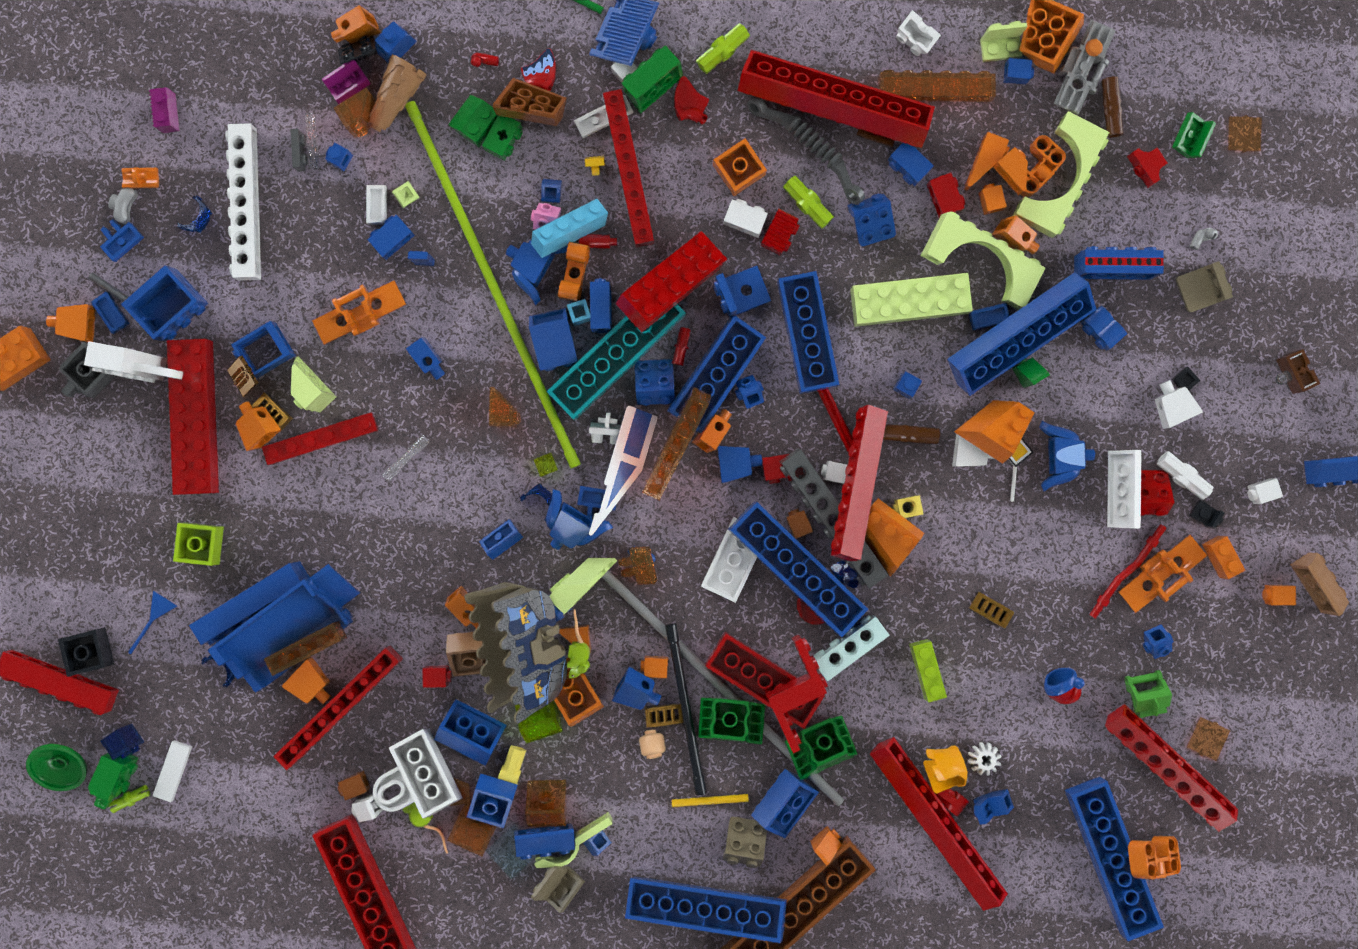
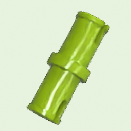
(129, 798)

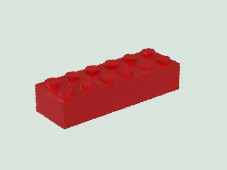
(671, 281)
(755, 674)

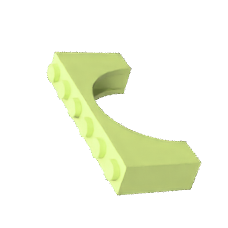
(1085, 142)
(1020, 271)

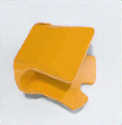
(945, 768)

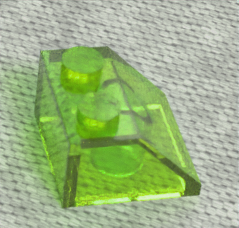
(540, 723)

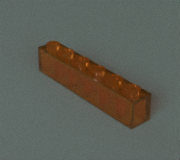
(940, 86)
(676, 443)

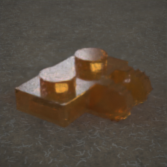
(642, 565)

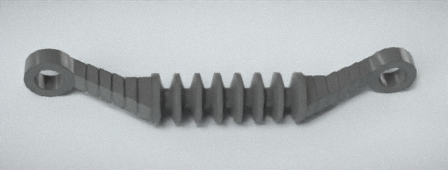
(791, 123)

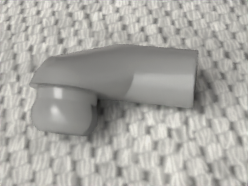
(1203, 235)

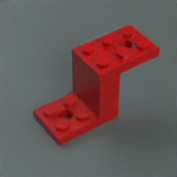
(797, 692)

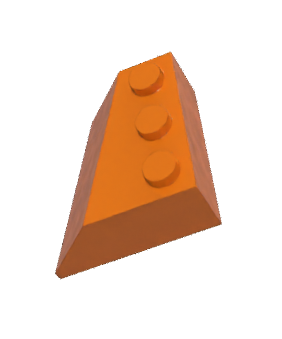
(1049, 33)
(997, 428)
(890, 536)

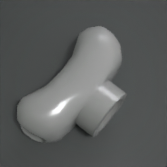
(122, 204)

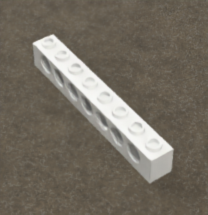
(249, 172)

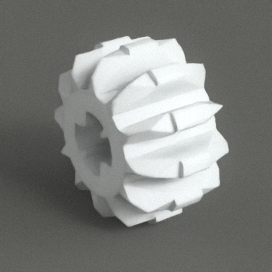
(991, 756)

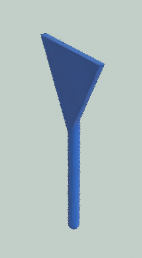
(158, 608)

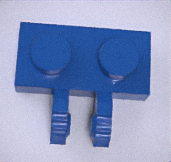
(121, 241)
(592, 498)

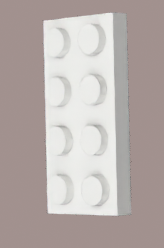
(1124, 489)
(729, 567)

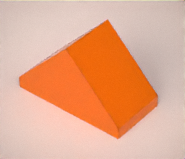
(569, 634)

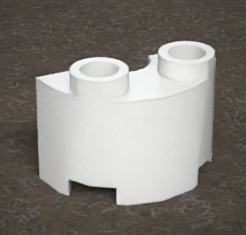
(917, 34)

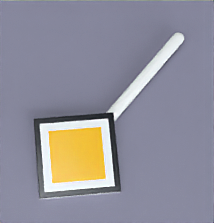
(1022, 452)

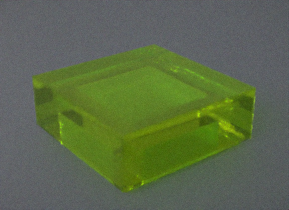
(545, 464)

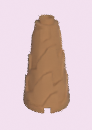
(398, 85)

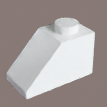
(365, 808)

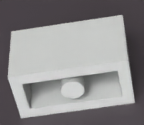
(745, 217)

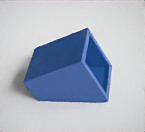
(553, 339)

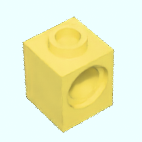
(914, 501)

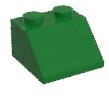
(474, 120)

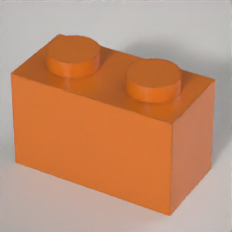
(1223, 557)

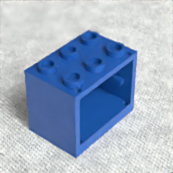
(165, 304)

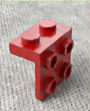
(1156, 493)

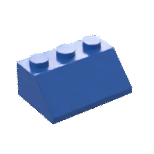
(1331, 470)
(470, 732)
(784, 804)
(544, 841)

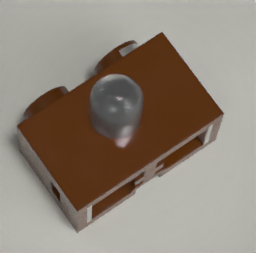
(1296, 372)

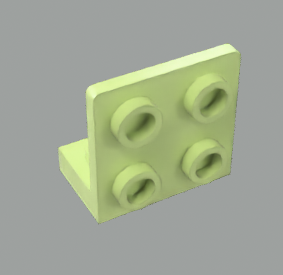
(1002, 41)

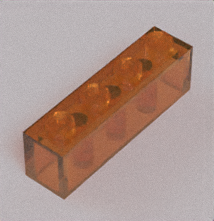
(305, 648)

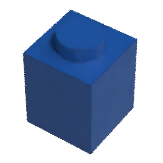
(1018, 71)
(907, 385)

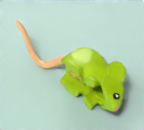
(578, 654)
(417, 820)

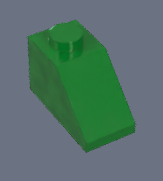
(1030, 372)

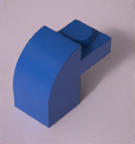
(992, 804)

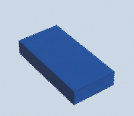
(421, 258)
(110, 312)
(988, 316)

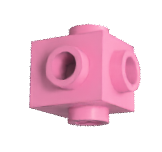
(544, 214)

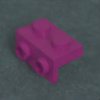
(346, 81)

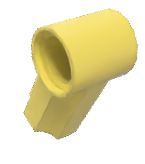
(511, 769)

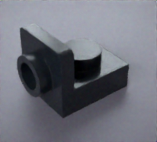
(1207, 515)

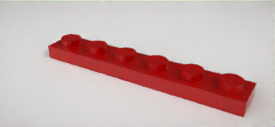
(319, 438)

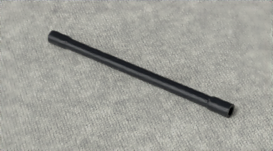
(673, 640)

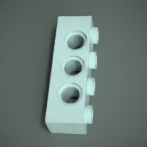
(876, 635)

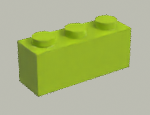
(928, 670)

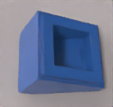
(551, 190)
(597, 843)

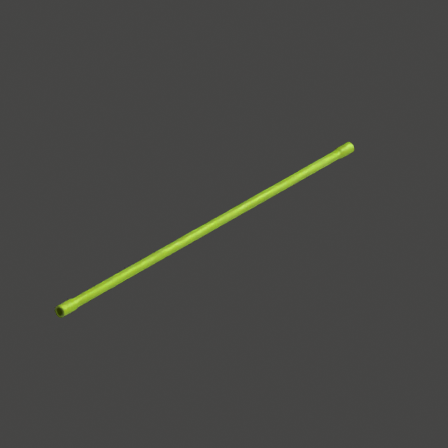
(416, 118)

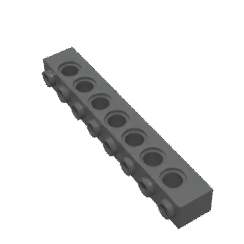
(797, 459)

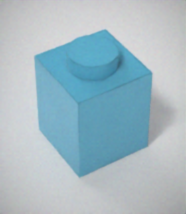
(579, 312)

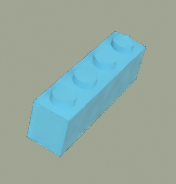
(569, 228)

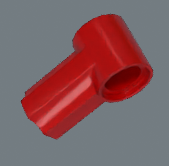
(953, 801)

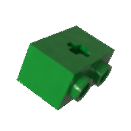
(502, 126)

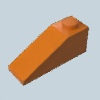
(989, 153)

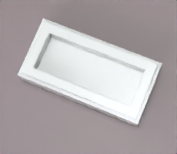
(376, 204)

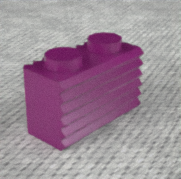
(164, 110)

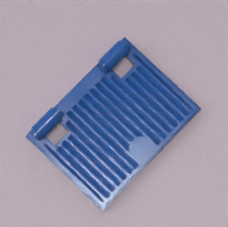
(624, 30)

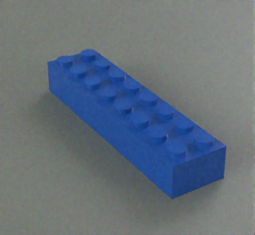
(1022, 333)
(798, 569)
(1108, 849)
(706, 909)

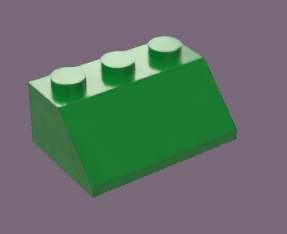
(652, 78)

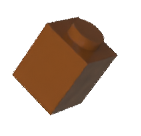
(798, 523)
(353, 785)

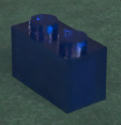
(122, 742)

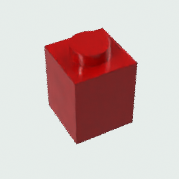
(436, 676)

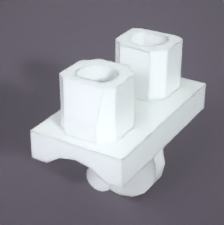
(605, 426)

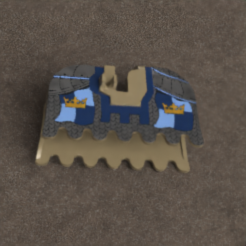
(518, 647)

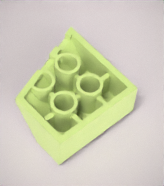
(308, 388)
(575, 586)

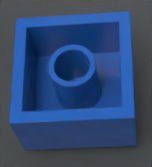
(492, 800)

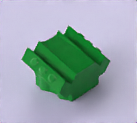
(731, 720)
(822, 747)

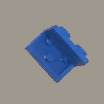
(873, 219)
(654, 382)

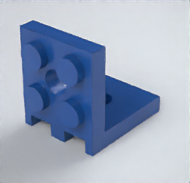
(732, 299)

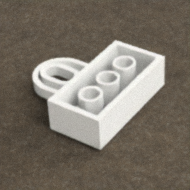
(128, 363)
(421, 776)

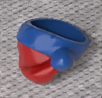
(1063, 685)

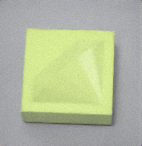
(405, 194)

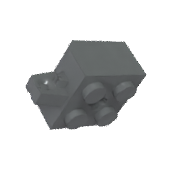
(81, 377)

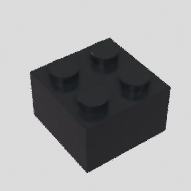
(86, 651)

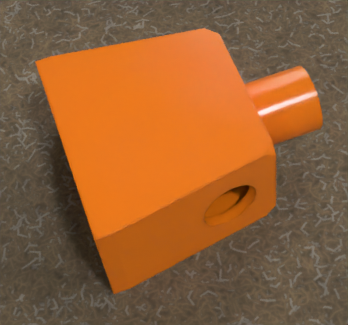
(354, 25)
(1016, 234)
(74, 322)
(256, 426)
(710, 437)
(457, 606)
(308, 683)

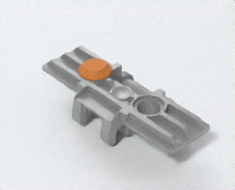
(1079, 62)

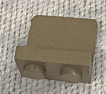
(1204, 287)
(745, 842)
(558, 887)

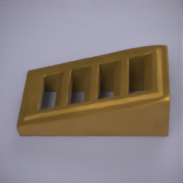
(286, 418)
(1006, 618)
(648, 709)

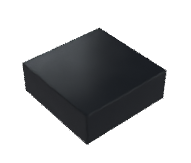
(1186, 378)

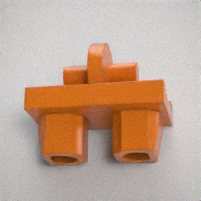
(140, 177)

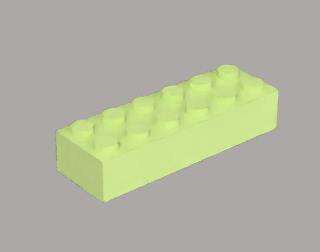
(911, 299)

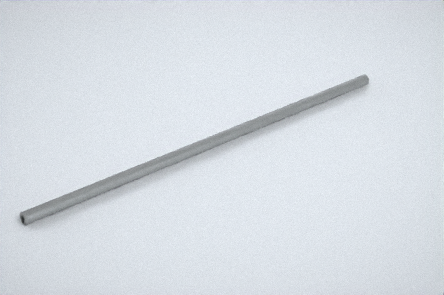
(711, 677)

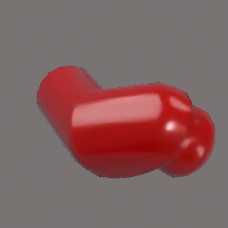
(478, 58)

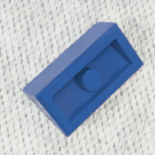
(500, 539)

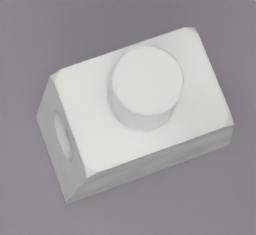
(1175, 405)
(968, 454)

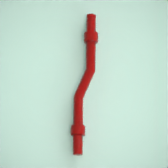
(1151, 543)

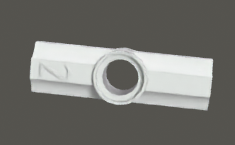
(1185, 475)

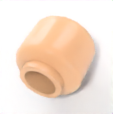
(652, 744)

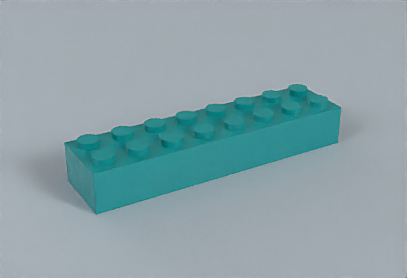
(609, 362)

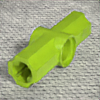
(723, 48)
(808, 202)

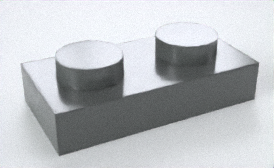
(299, 158)

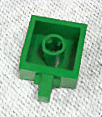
(111, 778)

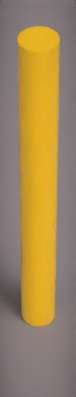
(710, 800)

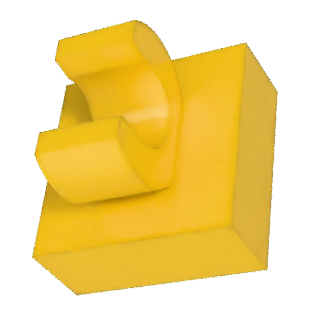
(594, 162)

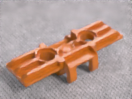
(362, 317)
(1159, 569)

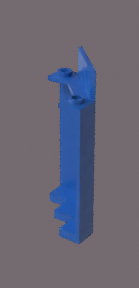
(291, 617)

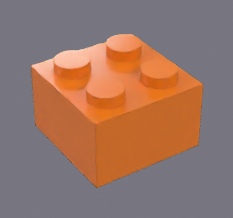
(739, 167)

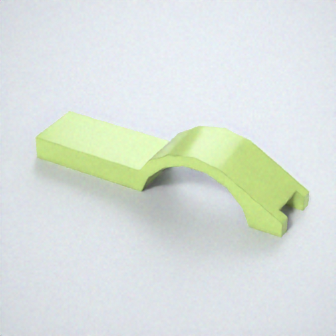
(580, 837)

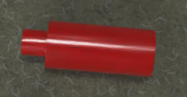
(598, 241)

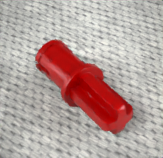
(681, 346)

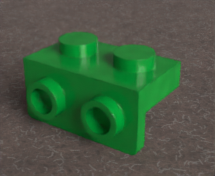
(1193, 136)

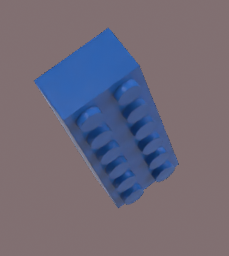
(808, 332)
(720, 367)
(242, 607)

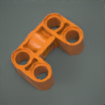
(1045, 167)
(577, 258)
(1154, 858)

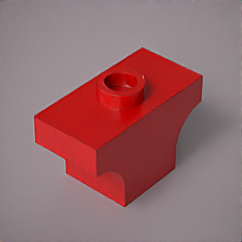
(1147, 165)

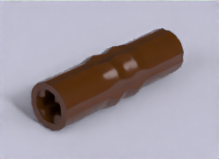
(1112, 106)
(911, 434)

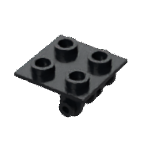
(364, 46)

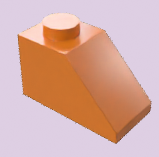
(1013, 169)
(826, 844)

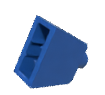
(393, 41)
(419, 351)
(736, 462)
(635, 690)

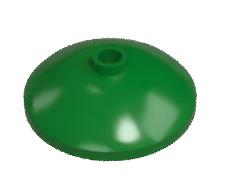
(56, 767)

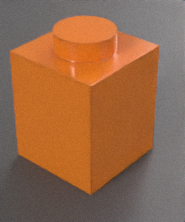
(992, 199)
(1279, 595)
(654, 666)

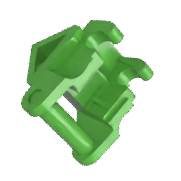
(1149, 701)

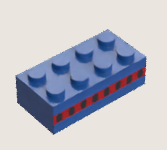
(1119, 264)

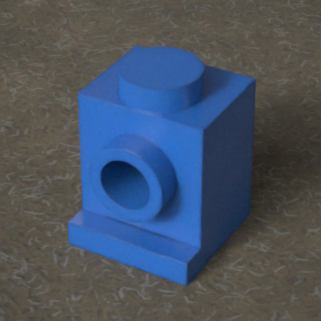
(336, 154)

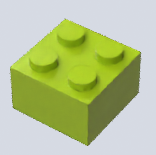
(198, 544)

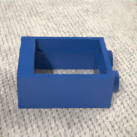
(600, 306)
(278, 337)

